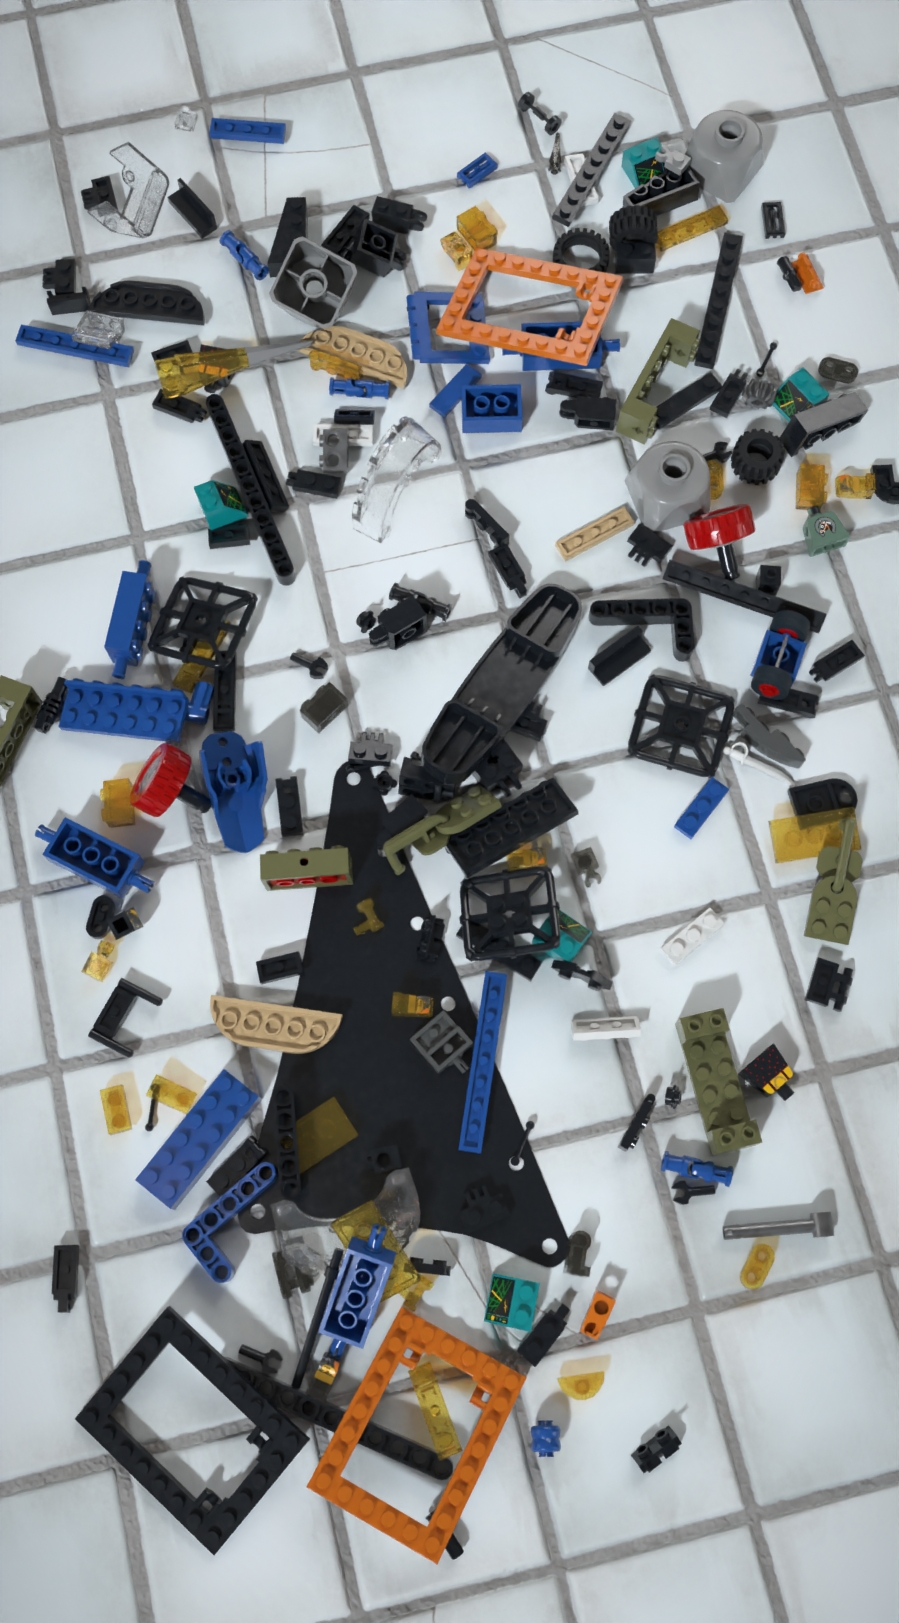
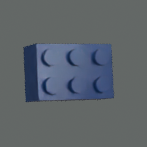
(491, 408)

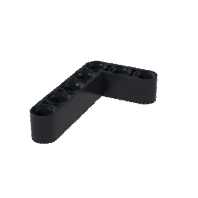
(650, 617)

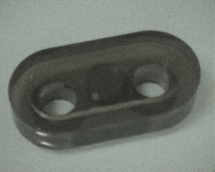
(838, 370)

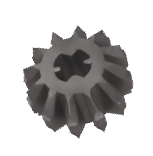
(759, 393)

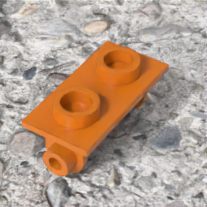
(807, 274)

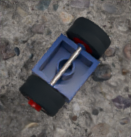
(780, 655)

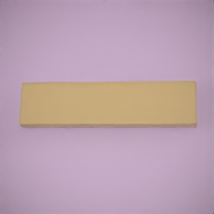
(594, 533)

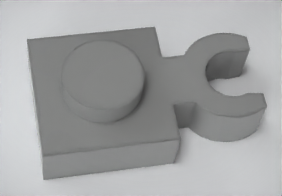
(675, 162)

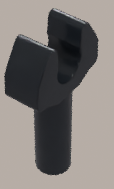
(716, 454)
(311, 665)
(691, 1191)
(261, 1357)

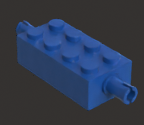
(538, 363)
(130, 619)
(94, 858)
(357, 1291)

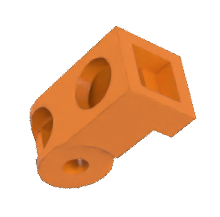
(597, 1314)

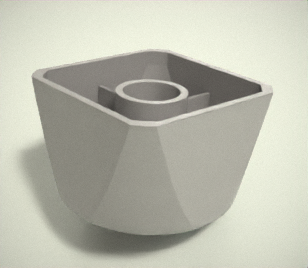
(726, 153)
(307, 263)
(669, 485)

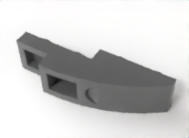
(772, 745)

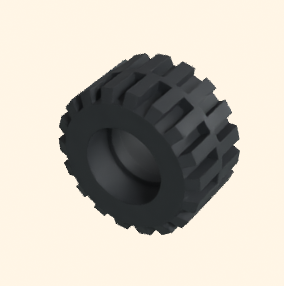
(633, 225)
(761, 443)

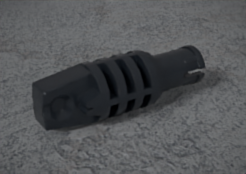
(51, 706)

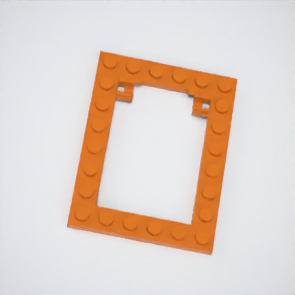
(564, 347)
(492, 1378)

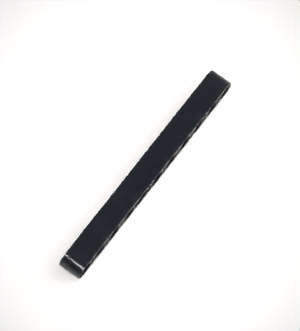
(253, 496)
(319, 1419)

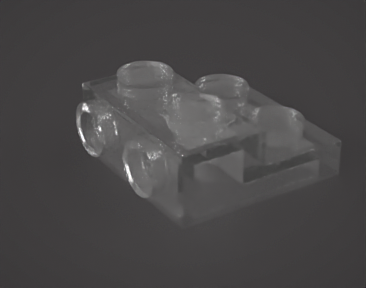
(99, 330)

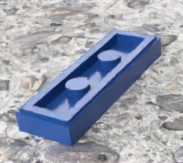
(451, 393)

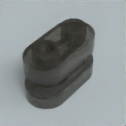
(286, 1285)

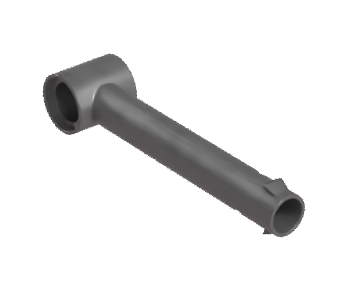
(818, 1224)

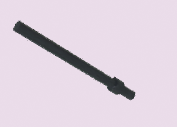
(331, 1275)

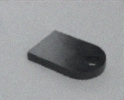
(821, 796)

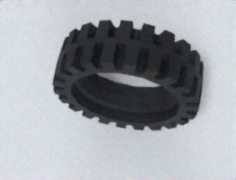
(583, 238)

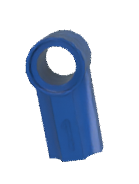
(198, 707)

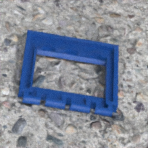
(420, 330)

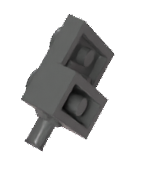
(442, 1043)

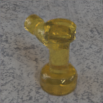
(372, 922)
(412, 1298)

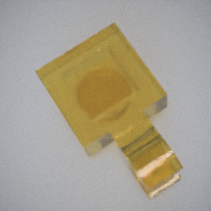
(98, 963)

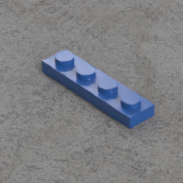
(247, 130)

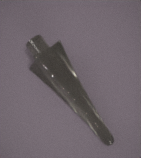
(555, 158)

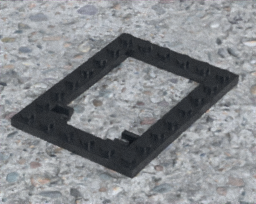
(284, 1443)

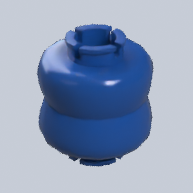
(545, 1438)

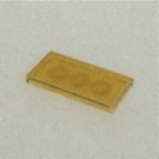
(807, 834)
(359, 1225)

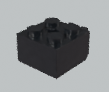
(376, 249)
(399, 624)
(506, 767)

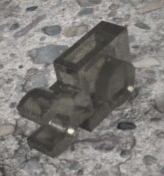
(586, 863)

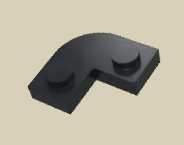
(885, 486)
(593, 978)

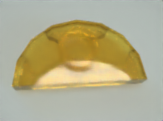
(582, 1386)

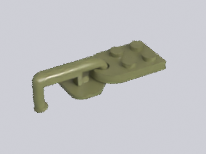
(435, 830)
(832, 913)

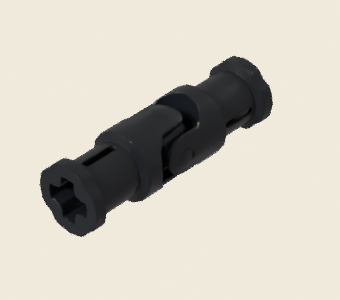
(429, 604)

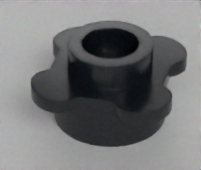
(366, 621)
(384, 777)
(673, 1096)

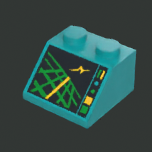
(640, 162)
(799, 394)
(220, 503)
(571, 940)
(511, 1302)

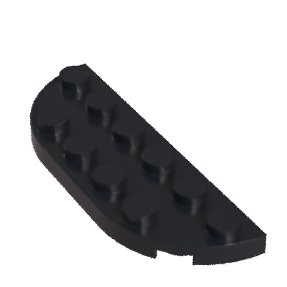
(149, 302)

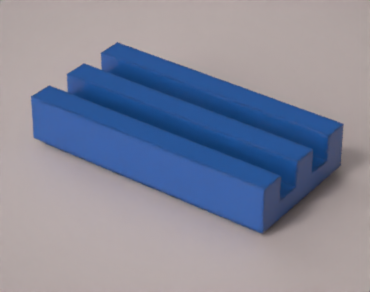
(479, 172)

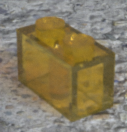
(477, 229)
(810, 486)
(117, 804)

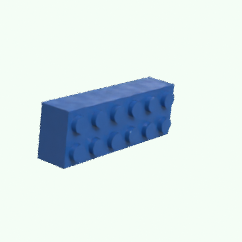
(198, 1140)

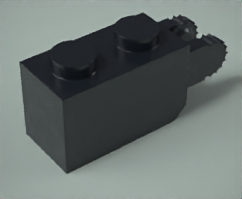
(397, 215)
(590, 412)
(400, 819)

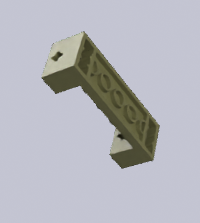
(677, 345)
(22, 708)
(716, 1082)

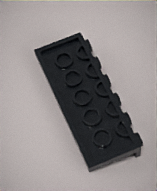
(511, 827)

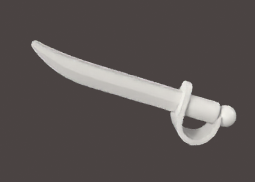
(744, 758)

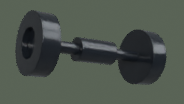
(526, 102)

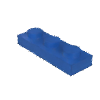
(701, 808)

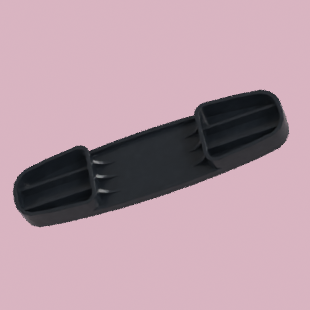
(501, 684)

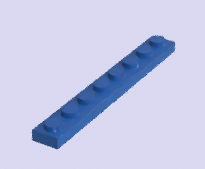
(482, 1062)

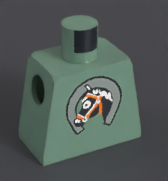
(823, 532)

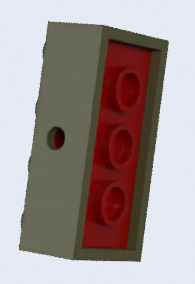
(306, 868)

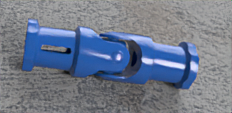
(244, 255)
(356, 388)
(698, 1168)

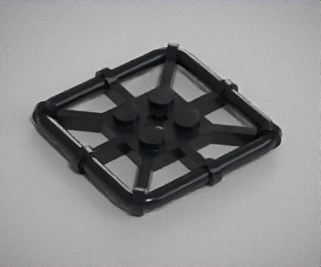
(209, 631)
(687, 737)
(520, 922)

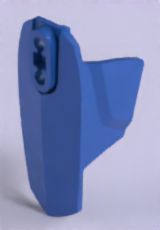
(235, 789)

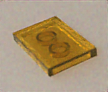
(321, 1134)

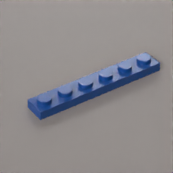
(63, 344)

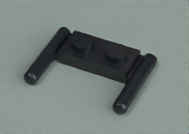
(115, 1013)

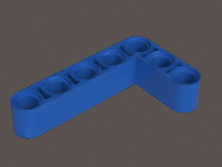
(224, 1215)

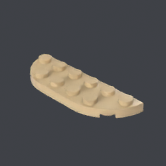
(375, 356)
(273, 1025)

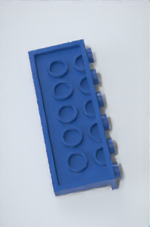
(124, 710)

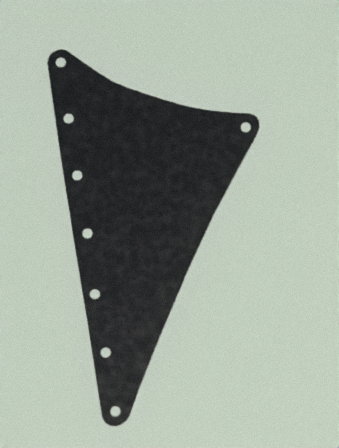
(377, 1070)

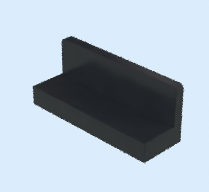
(193, 210)
(619, 656)

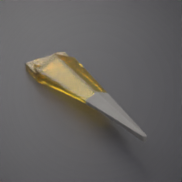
(194, 370)

